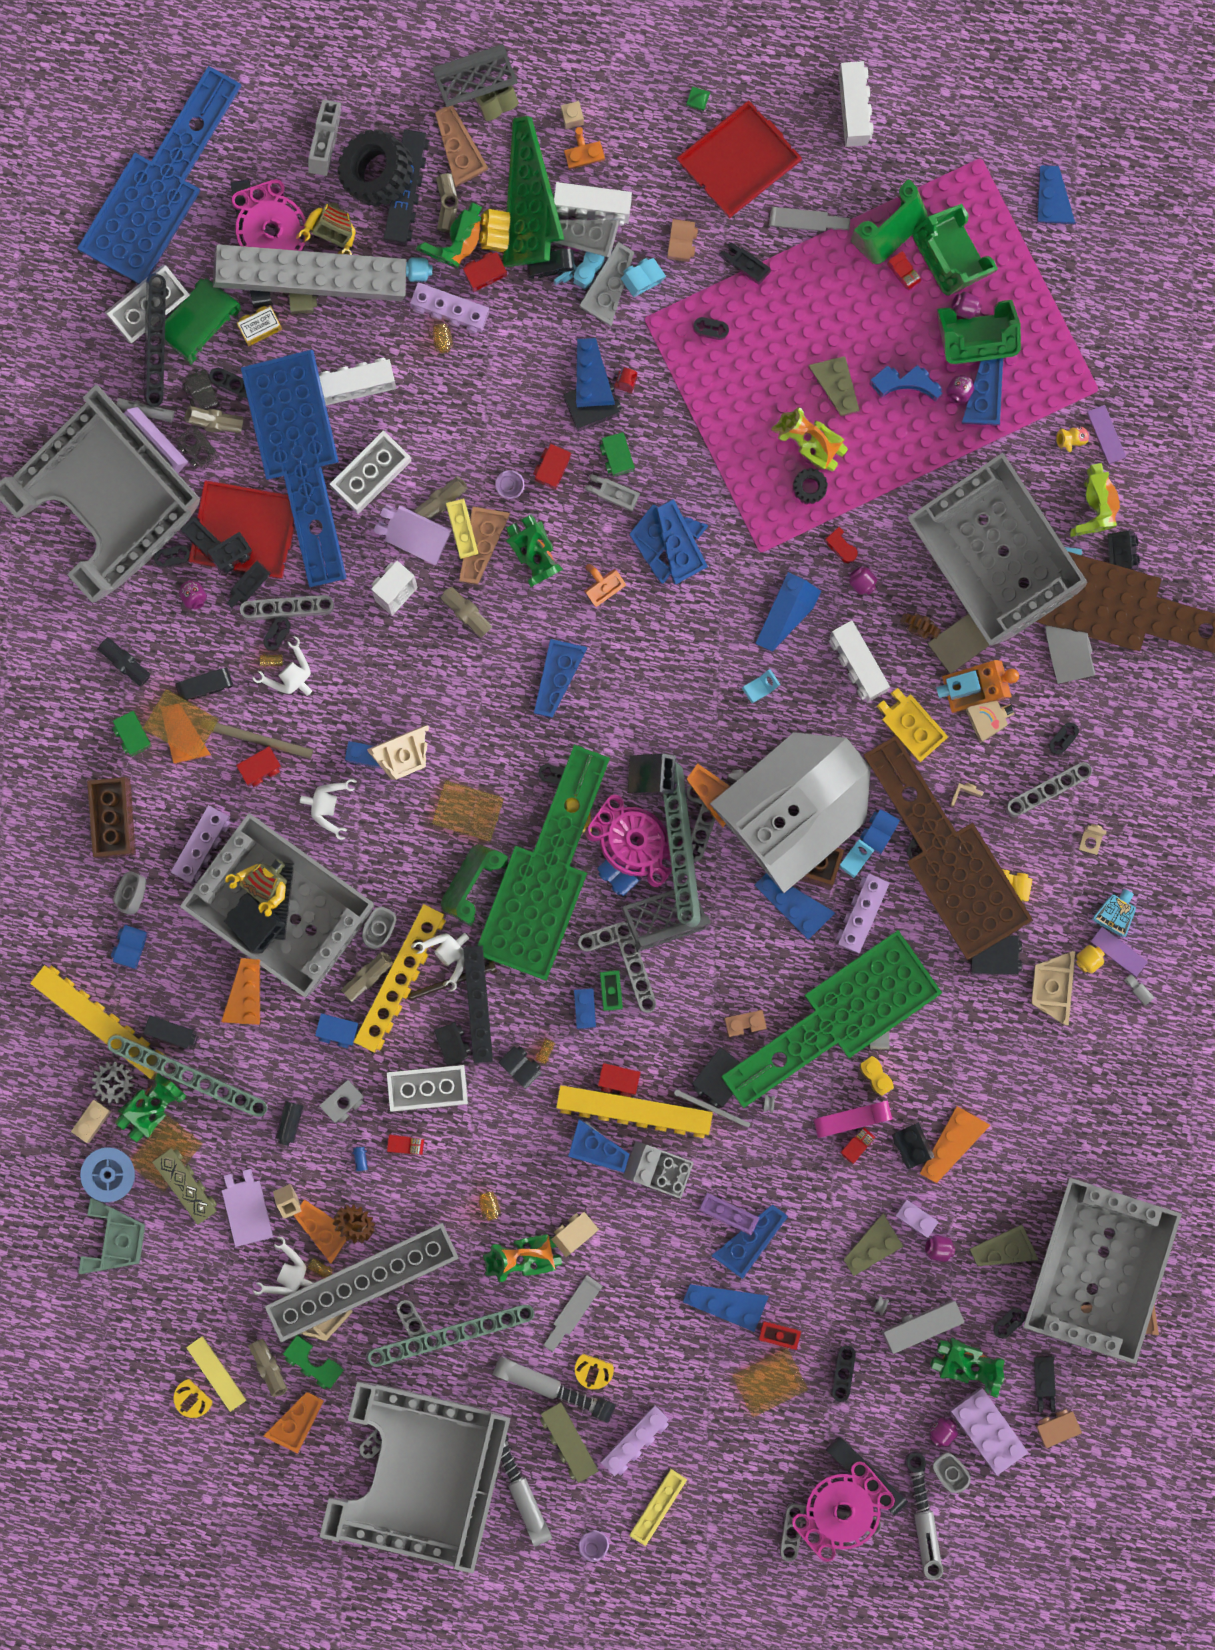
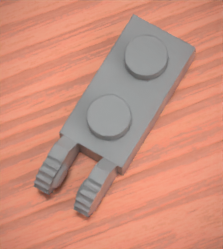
(614, 492)

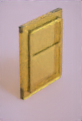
(180, 724)
(467, 811)
(165, 1136)
(770, 1382)

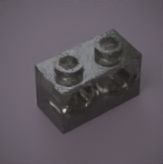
(201, 445)

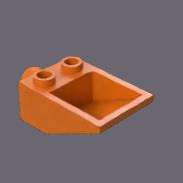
(996, 678)

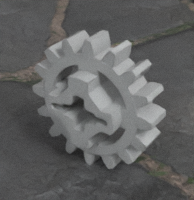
(112, 1091)

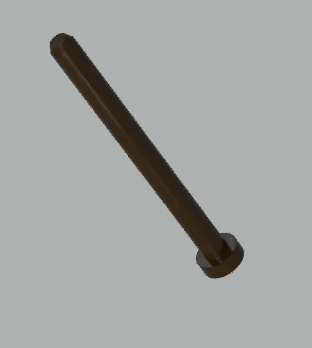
(438, 986)

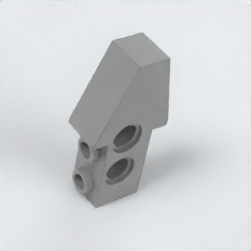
(324, 137)

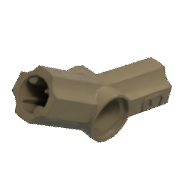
(447, 192)
(213, 420)
(438, 500)
(466, 612)
(367, 976)
(268, 1368)

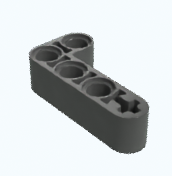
(700, 826)

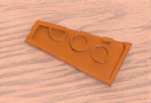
(244, 997)
(956, 1138)

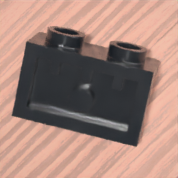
(1123, 549)
(229, 553)
(451, 1043)
(912, 1146)

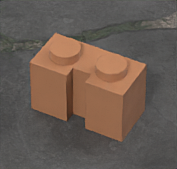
(752, 1020)
(1058, 1429)

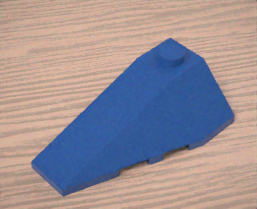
(790, 607)

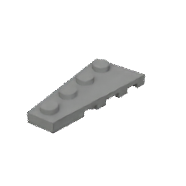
(589, 235)
(606, 289)

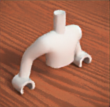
(292, 675)
(324, 804)
(447, 952)
(290, 1276)

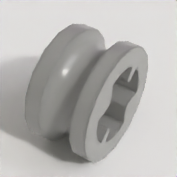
(769, 1103)
(880, 1305)

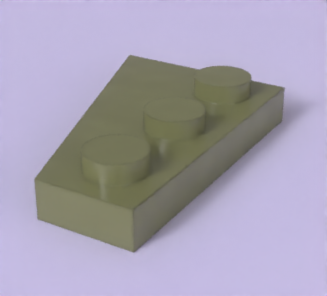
(837, 383)
(873, 1246)
(1004, 1248)

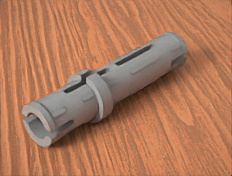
(149, 411)

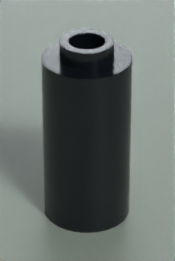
(289, 1123)

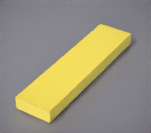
(216, 1373)
(658, 1507)

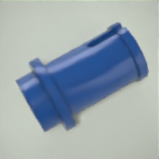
(360, 1158)

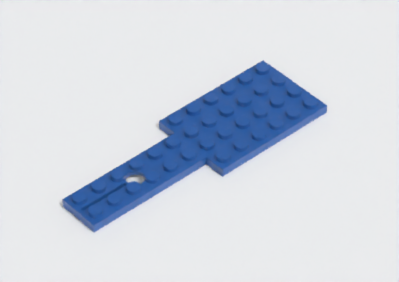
(153, 194)
(295, 444)

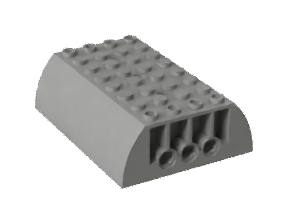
(971, 555)

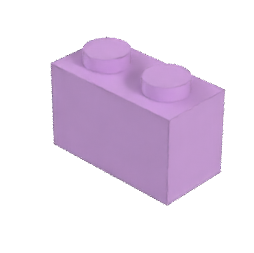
(916, 1218)

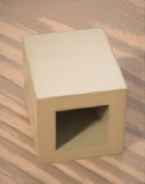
(572, 115)
(287, 1201)

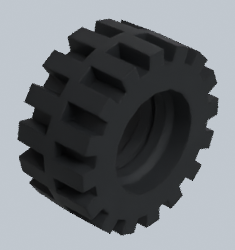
(810, 474)

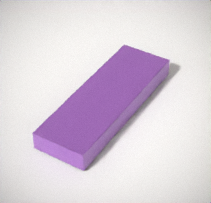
(1106, 434)
(1118, 952)
(729, 1214)

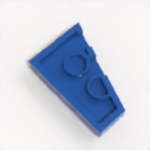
(1053, 198)
(596, 1149)

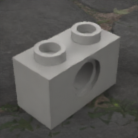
(331, 1107)

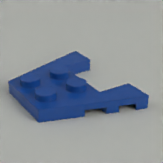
(649, 540)

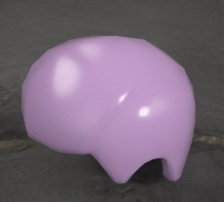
(508, 480)
(593, 1552)

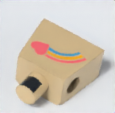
(988, 718)

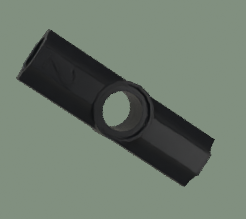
(124, 662)

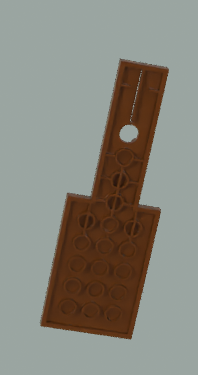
(1124, 605)
(953, 866)

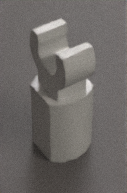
(1139, 990)

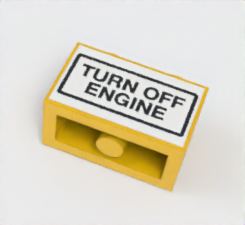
(259, 325)

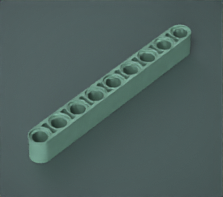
(685, 850)
(194, 1083)
(440, 1335)

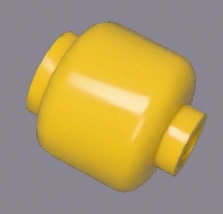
(1090, 959)

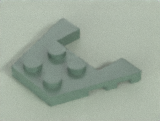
(121, 1242)

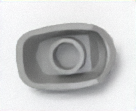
(130, 893)
(378, 928)
(951, 1473)

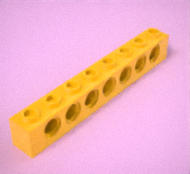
(363, 1038)

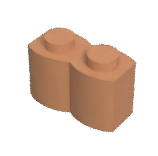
(681, 240)

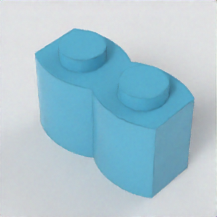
(586, 271)
(643, 276)

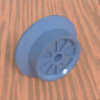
(94, 1174)

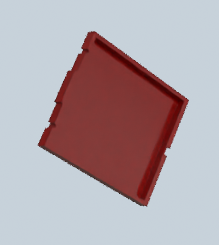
(739, 159)
(258, 515)

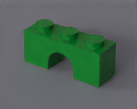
(298, 1354)

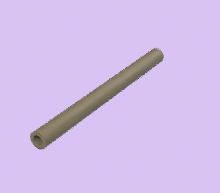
(263, 740)

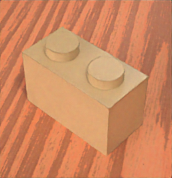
(91, 1121)
(574, 1234)

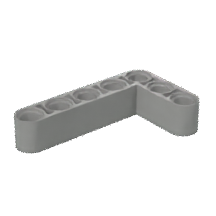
(628, 959)
(794, 1542)

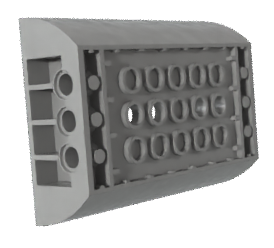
(315, 895)
(1124, 1279)

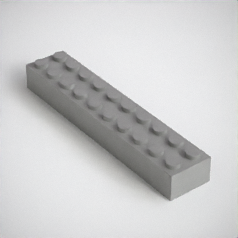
(309, 273)
(361, 1282)

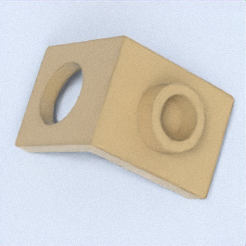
(969, 788)
(1093, 831)

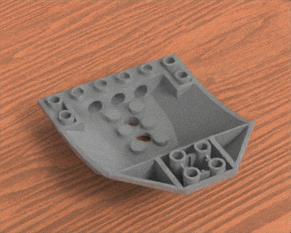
(819, 777)

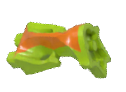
(795, 426)
(1102, 499)

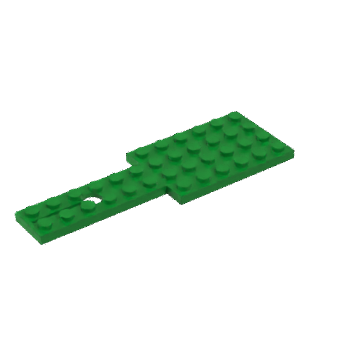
(541, 884)
(849, 1011)

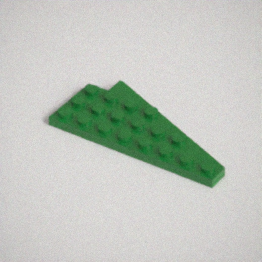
(529, 200)

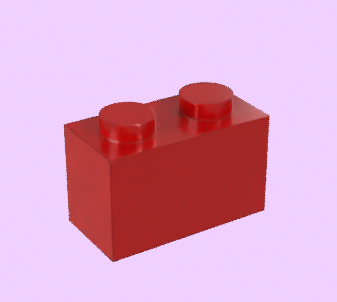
(484, 271)
(552, 467)
(259, 767)
(619, 1079)
(779, 1335)

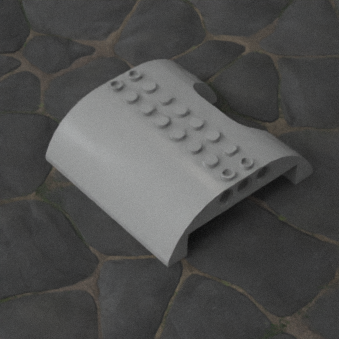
(113, 487)
(428, 1479)

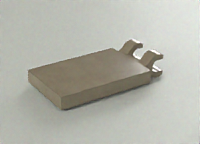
(958, 644)

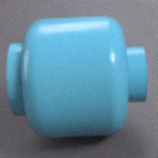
(418, 269)

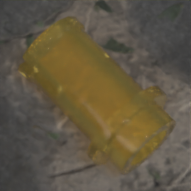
(271, 660)
(545, 1051)
(320, 1268)

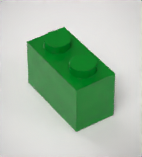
(617, 455)
(132, 734)
(611, 991)

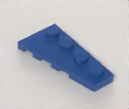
(592, 380)
(985, 401)
(680, 546)
(558, 672)
(797, 907)
(744, 1249)
(733, 1306)

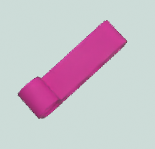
(852, 1119)

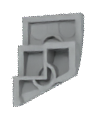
(1070, 654)

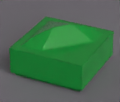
(698, 98)

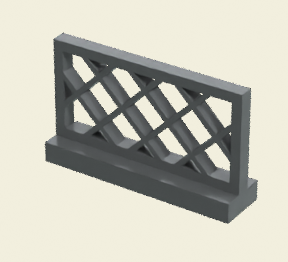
(471, 66)
(664, 935)

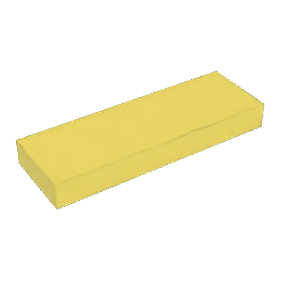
(462, 528)

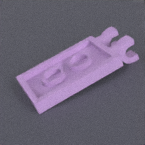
(413, 533)
(246, 1210)

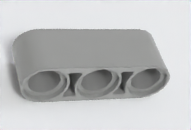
(412, 1316)

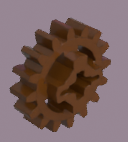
(920, 625)
(354, 1224)

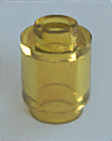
(442, 338)
(489, 1206)

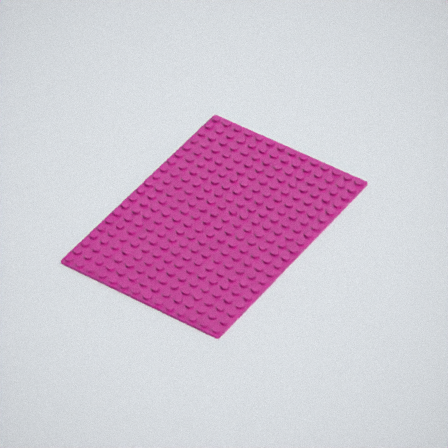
(834, 304)

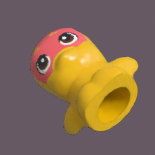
(1074, 436)

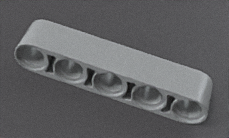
(296, 611)
(1055, 783)

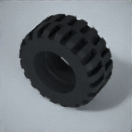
(360, 153)

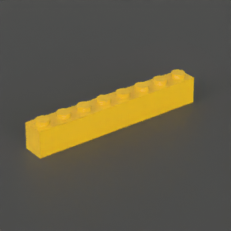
(89, 1013)
(634, 1110)

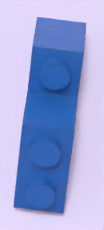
(917, 379)

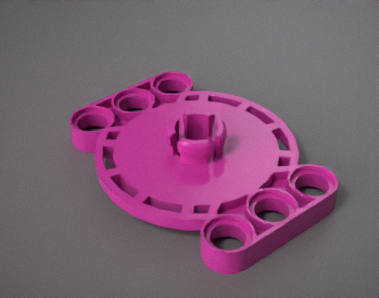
(266, 212)
(652, 841)
(825, 1505)

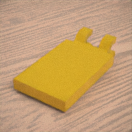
(912, 725)

